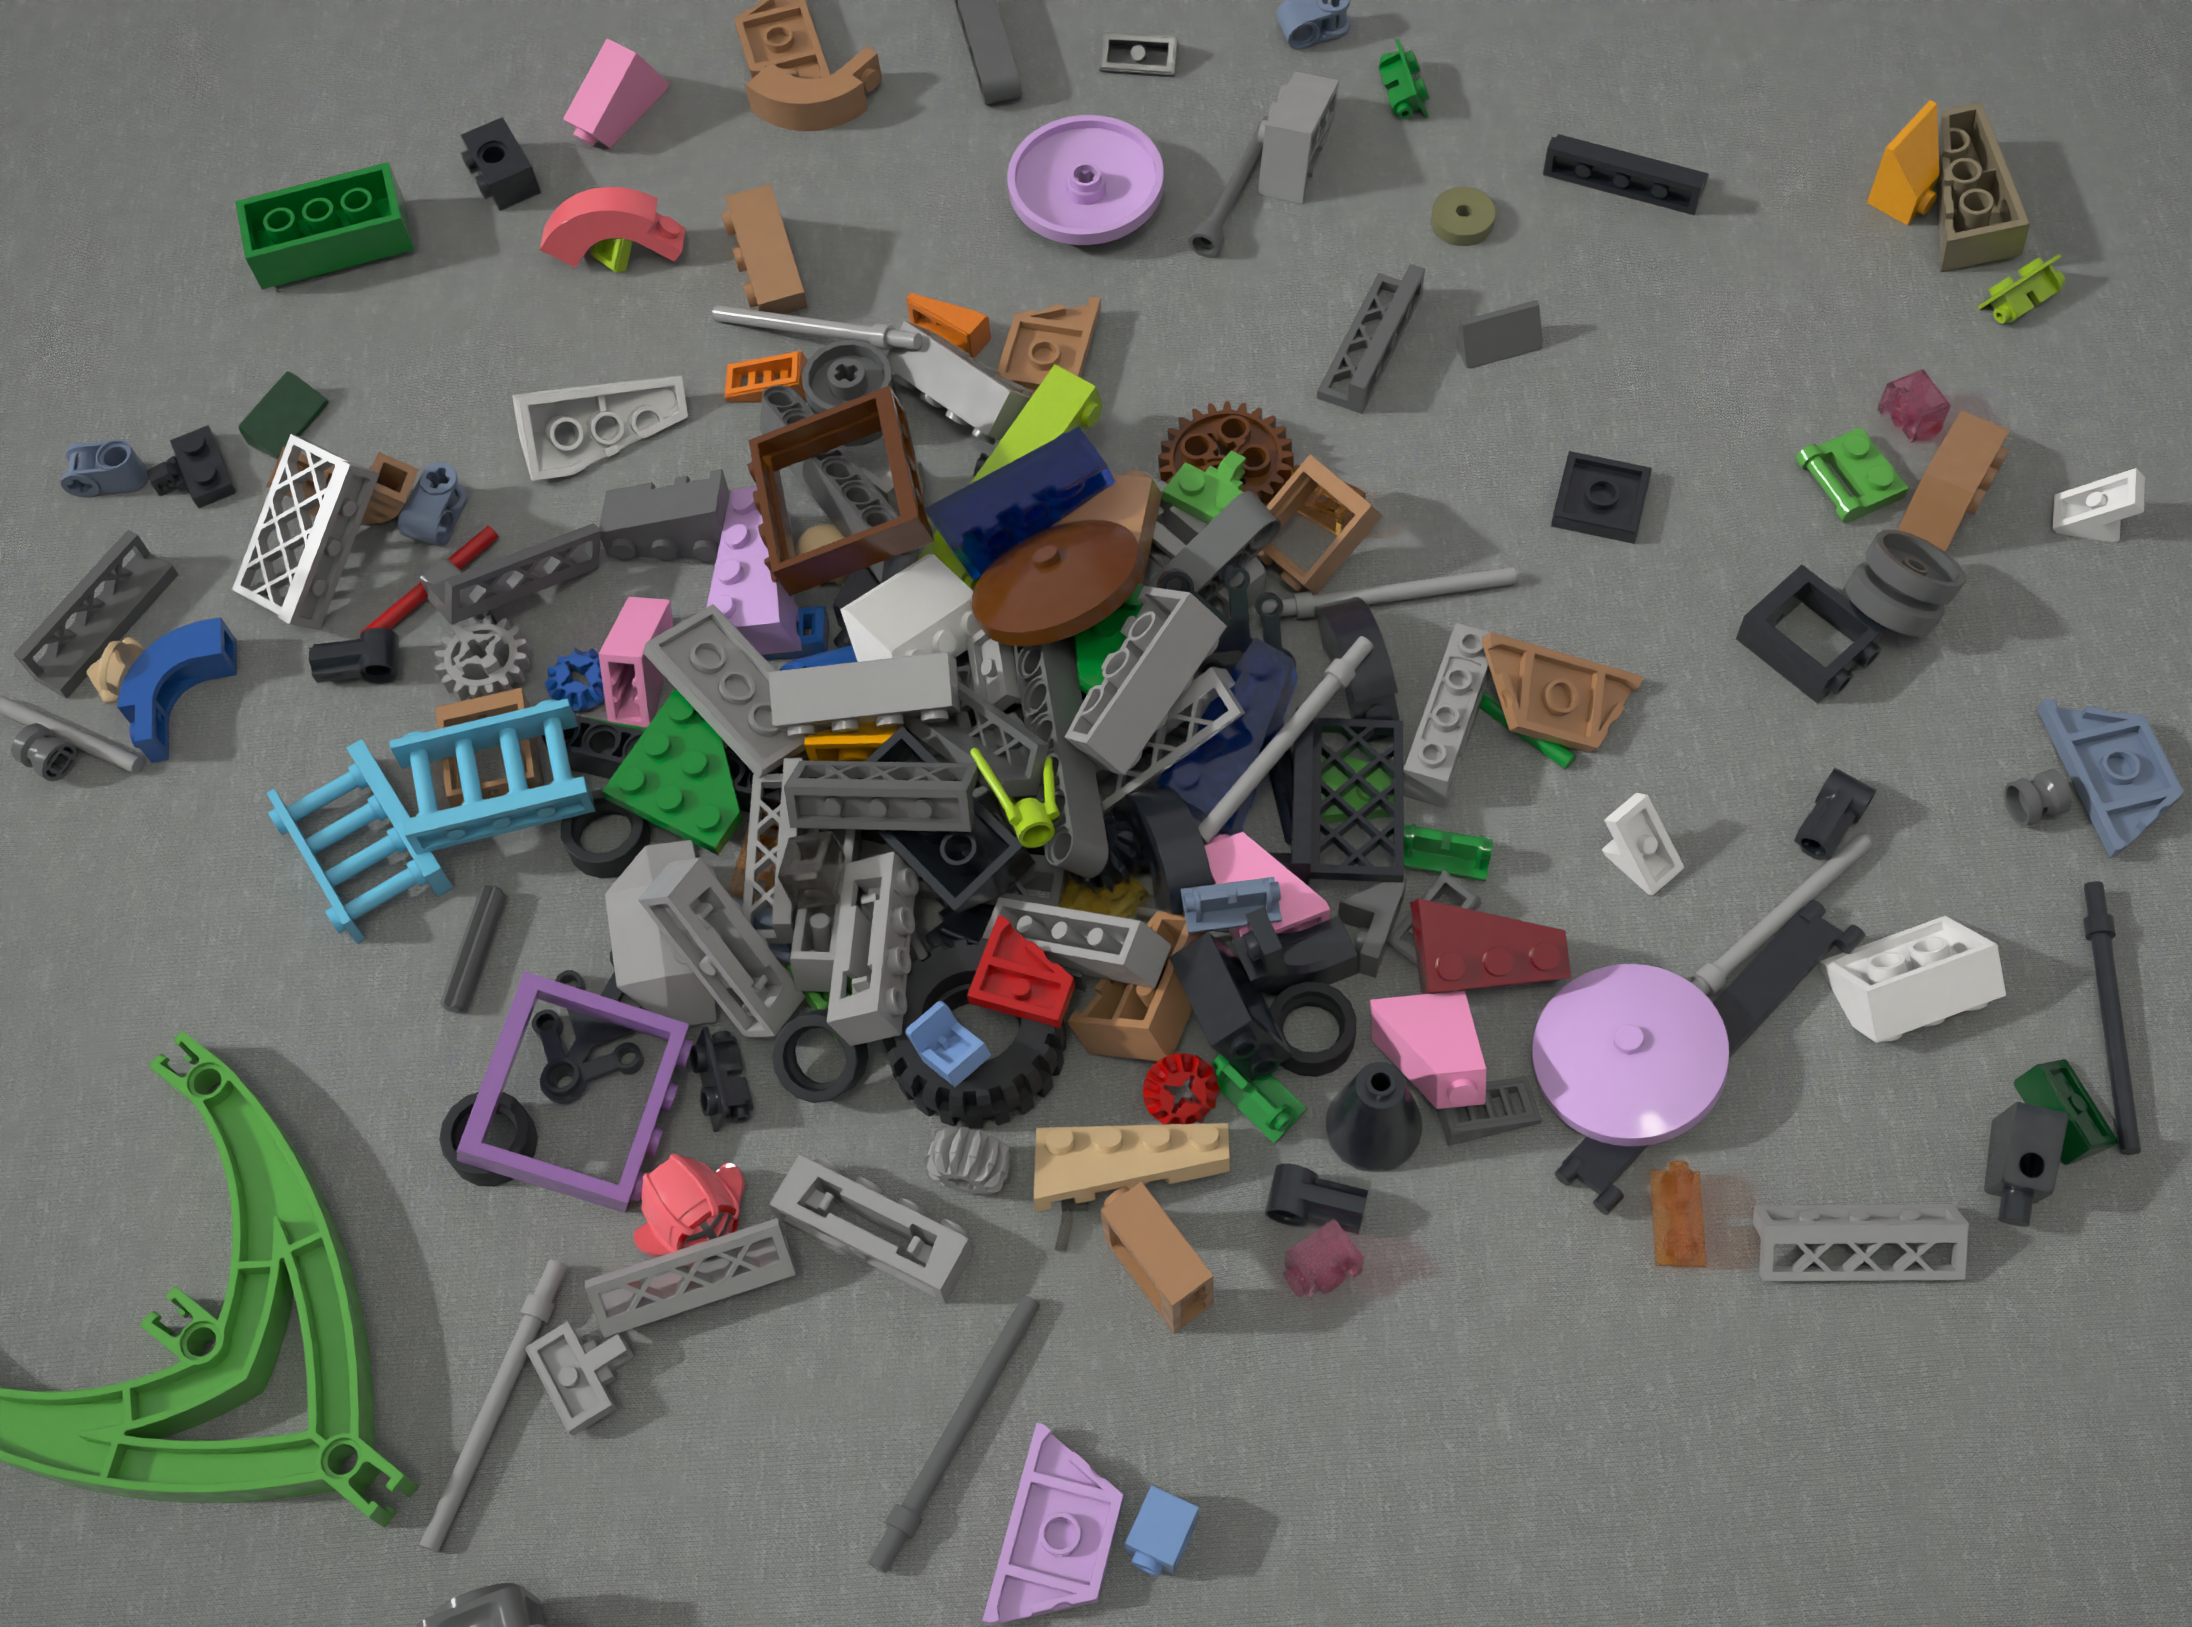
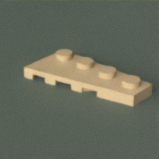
(1104, 1158)

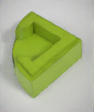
(613, 253)

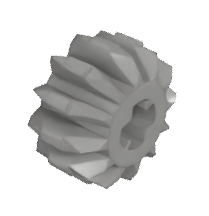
(968, 1161)

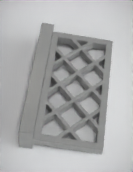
(325, 542)

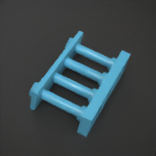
(382, 805)
(502, 814)

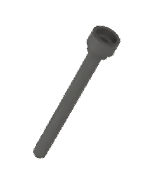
(1209, 235)

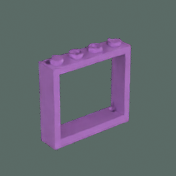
(476, 1153)

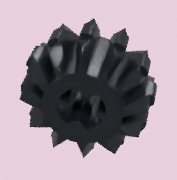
(1122, 860)

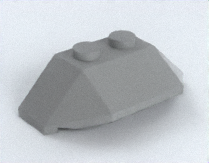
(643, 957)

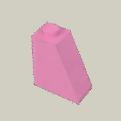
(613, 95)
(628, 677)
(1242, 859)
(1432, 1045)

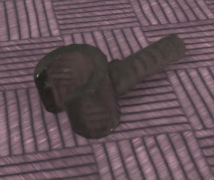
(1067, 1218)

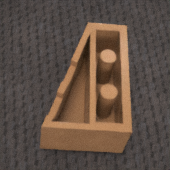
(763, 251)
(1956, 479)
(1139, 1019)

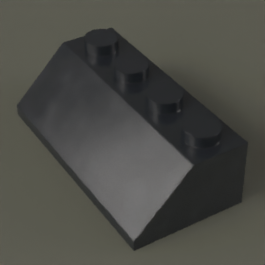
(955, 864)

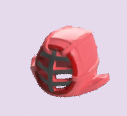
(686, 1202)

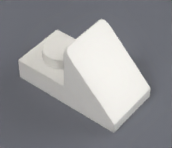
(2098, 507)
(1642, 844)

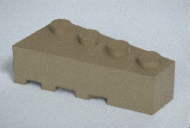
(1976, 195)

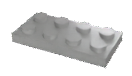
(726, 686)

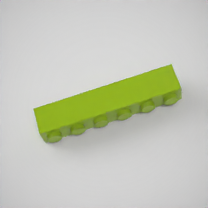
(1055, 408)

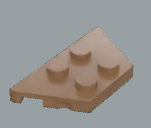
(781, 35)
(1046, 339)
(1556, 693)

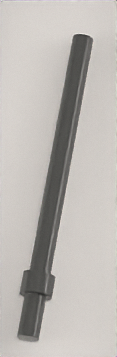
(905, 1518)

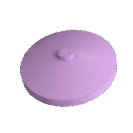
(1085, 179)
(1630, 1055)

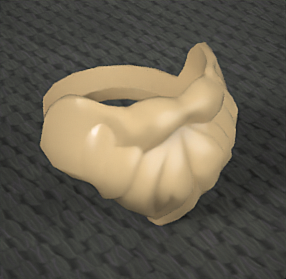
(111, 669)

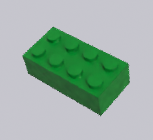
(324, 225)

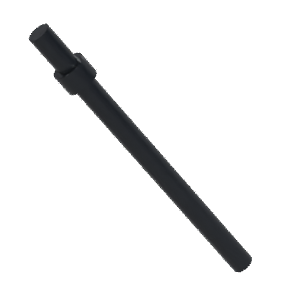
(2100, 930)

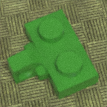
(1206, 492)

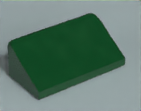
(283, 411)
(2058, 1088)

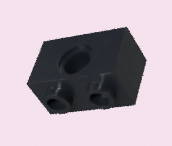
(500, 164)

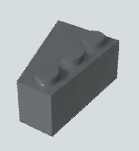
(666, 520)

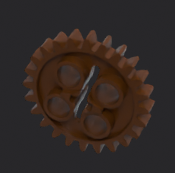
(1258, 440)

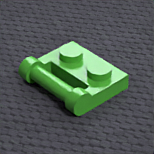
(1862, 470)

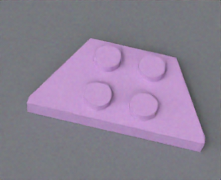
(1055, 1535)

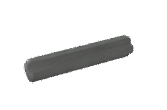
(473, 949)

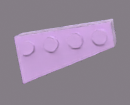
(744, 584)

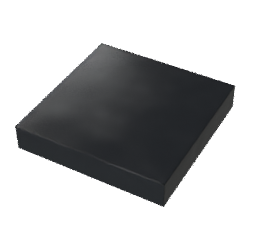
(1601, 497)

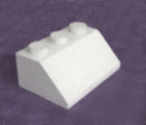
(912, 614)
(1915, 978)

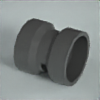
(47, 754)
(2043, 795)

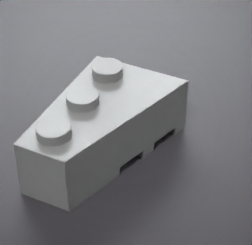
(1293, 133)

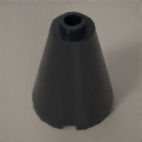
(1374, 1119)

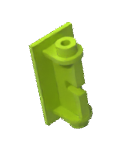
(2010, 297)

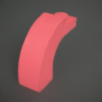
(606, 215)

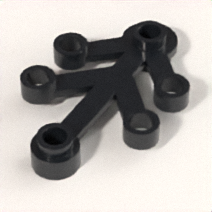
(1237, 633)
(589, 1033)

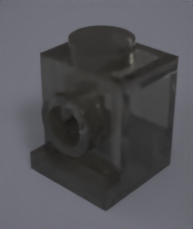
(812, 870)

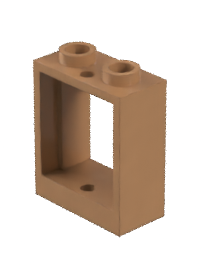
(1290, 499)
(477, 709)
(1157, 1256)

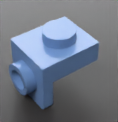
(946, 1044)

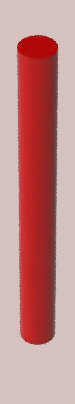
(418, 594)

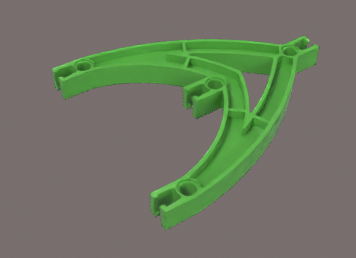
(280, 1248)

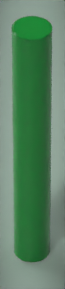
(1553, 751)

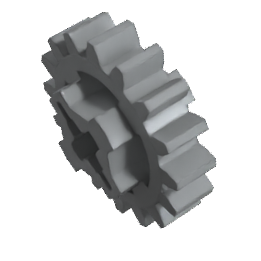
(482, 659)

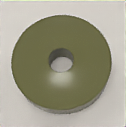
(1459, 202)

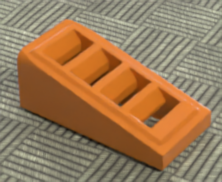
(954, 323)
(787, 366)

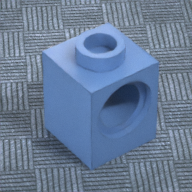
(1161, 1532)

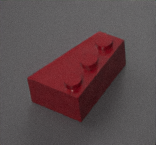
(1483, 950)

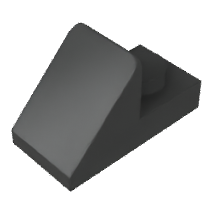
(1375, 914)

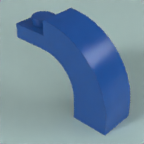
(168, 670)

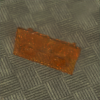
(1677, 1216)

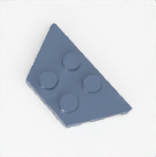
(2114, 769)

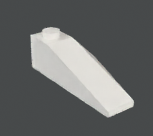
(581, 425)

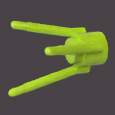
(1028, 816)

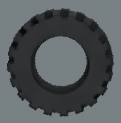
(997, 1084)

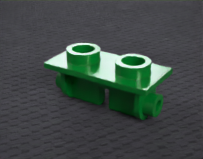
(1400, 70)
(1448, 851)
(1261, 1100)

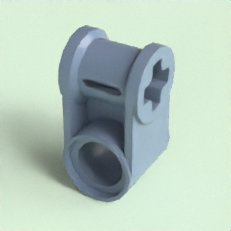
(1312, 21)
(105, 467)
(433, 505)

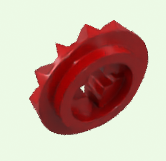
(1174, 1071)

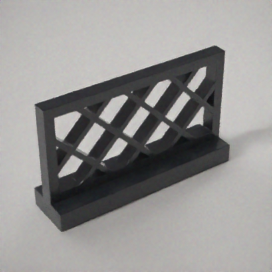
(1308, 804)

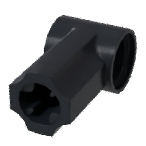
(369, 658)
(1836, 808)
(1303, 1197)

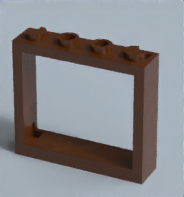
(818, 435)

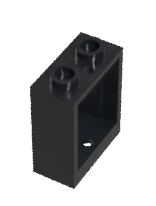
(1787, 658)
(1230, 1007)

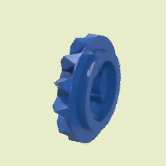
(561, 685)

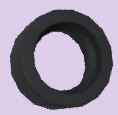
(609, 863)
(1330, 999)
(792, 1076)
(454, 1126)

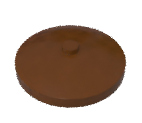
(1057, 582)

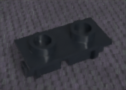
(720, 1095)

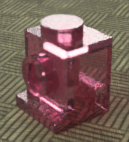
(1915, 406)
(1322, 1261)

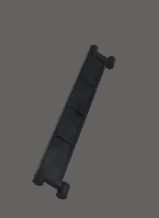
(1743, 1009)

